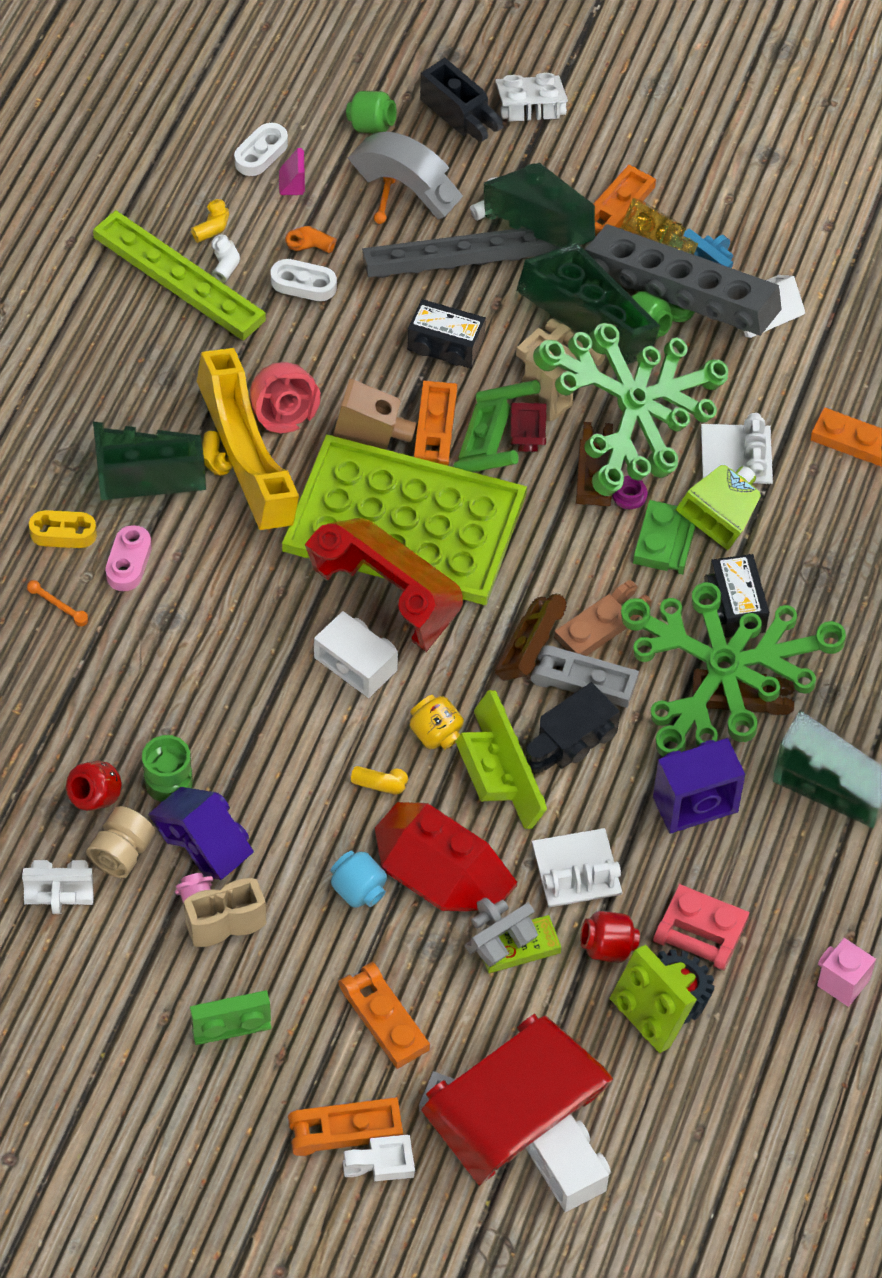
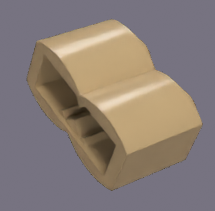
(225, 912)

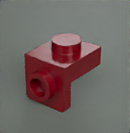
(528, 426)

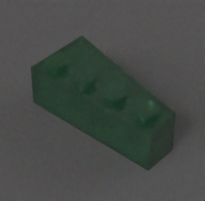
(584, 295)

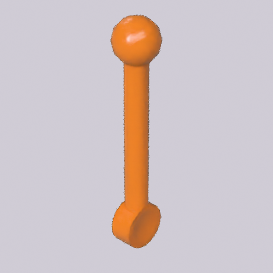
(380, 216)
(80, 617)

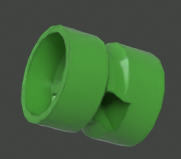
(166, 766)

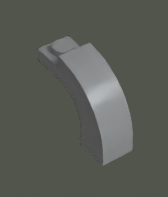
(412, 164)

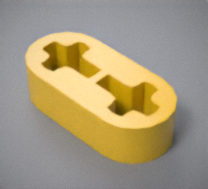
(62, 529)

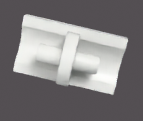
(58, 885)

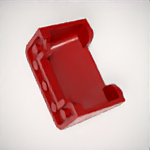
(428, 595)
(514, 1096)

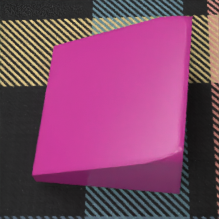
(293, 174)

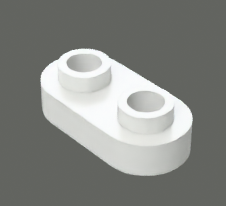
(256, 151)
(306, 279)

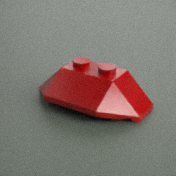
(440, 858)

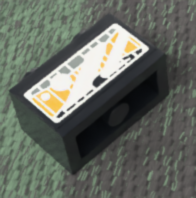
(446, 333)
(740, 592)

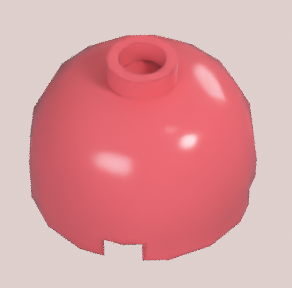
(284, 397)

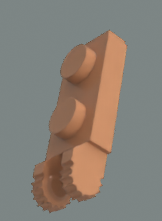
(598, 622)

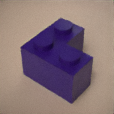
(205, 829)

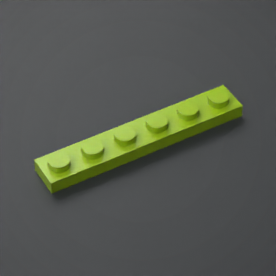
(179, 275)

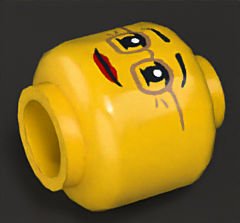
(436, 722)

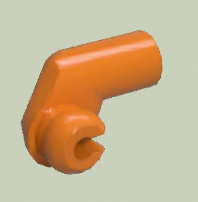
(309, 237)

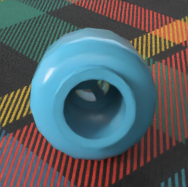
(358, 879)

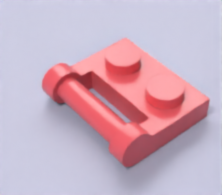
(705, 918)

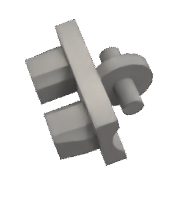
(488, 942)

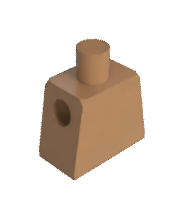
(371, 417)

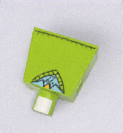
(721, 503)

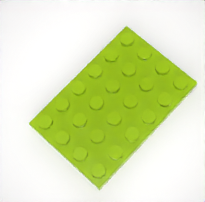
(435, 510)

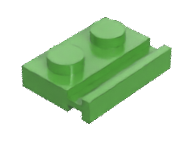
(664, 538)
(230, 1017)

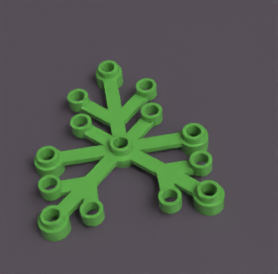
(583, 372)
(766, 653)

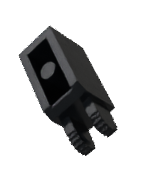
(458, 100)
(573, 729)

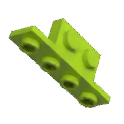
(498, 762)

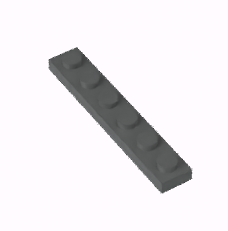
(453, 252)

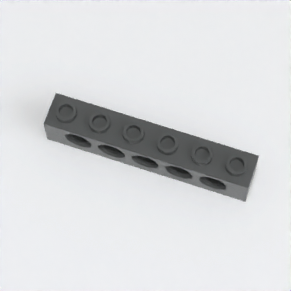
(686, 279)

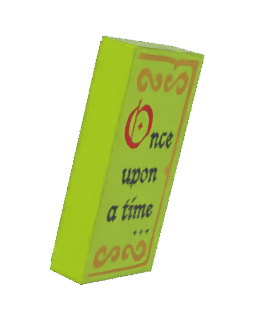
(543, 946)

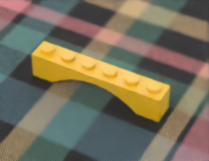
(263, 481)

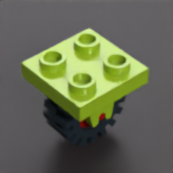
(662, 993)

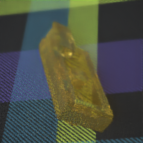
(657, 226)

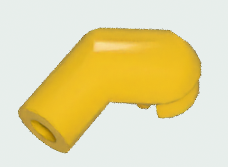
(215, 222)
(213, 459)
(390, 783)

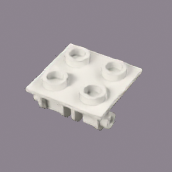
(537, 90)
(738, 446)
(577, 867)

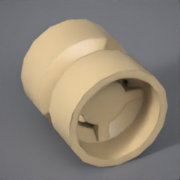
(123, 838)

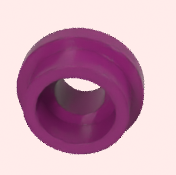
(633, 487)

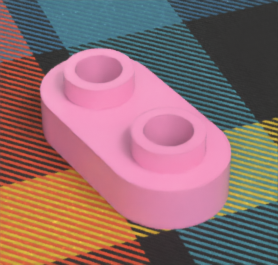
(129, 555)

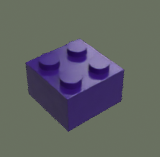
(698, 785)

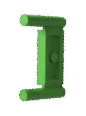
(487, 427)

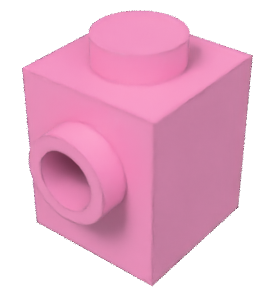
(845, 971)

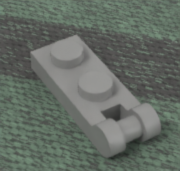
(579, 670)

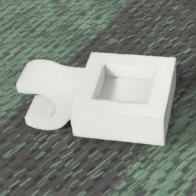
(388, 1159)

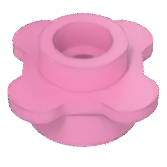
(192, 884)

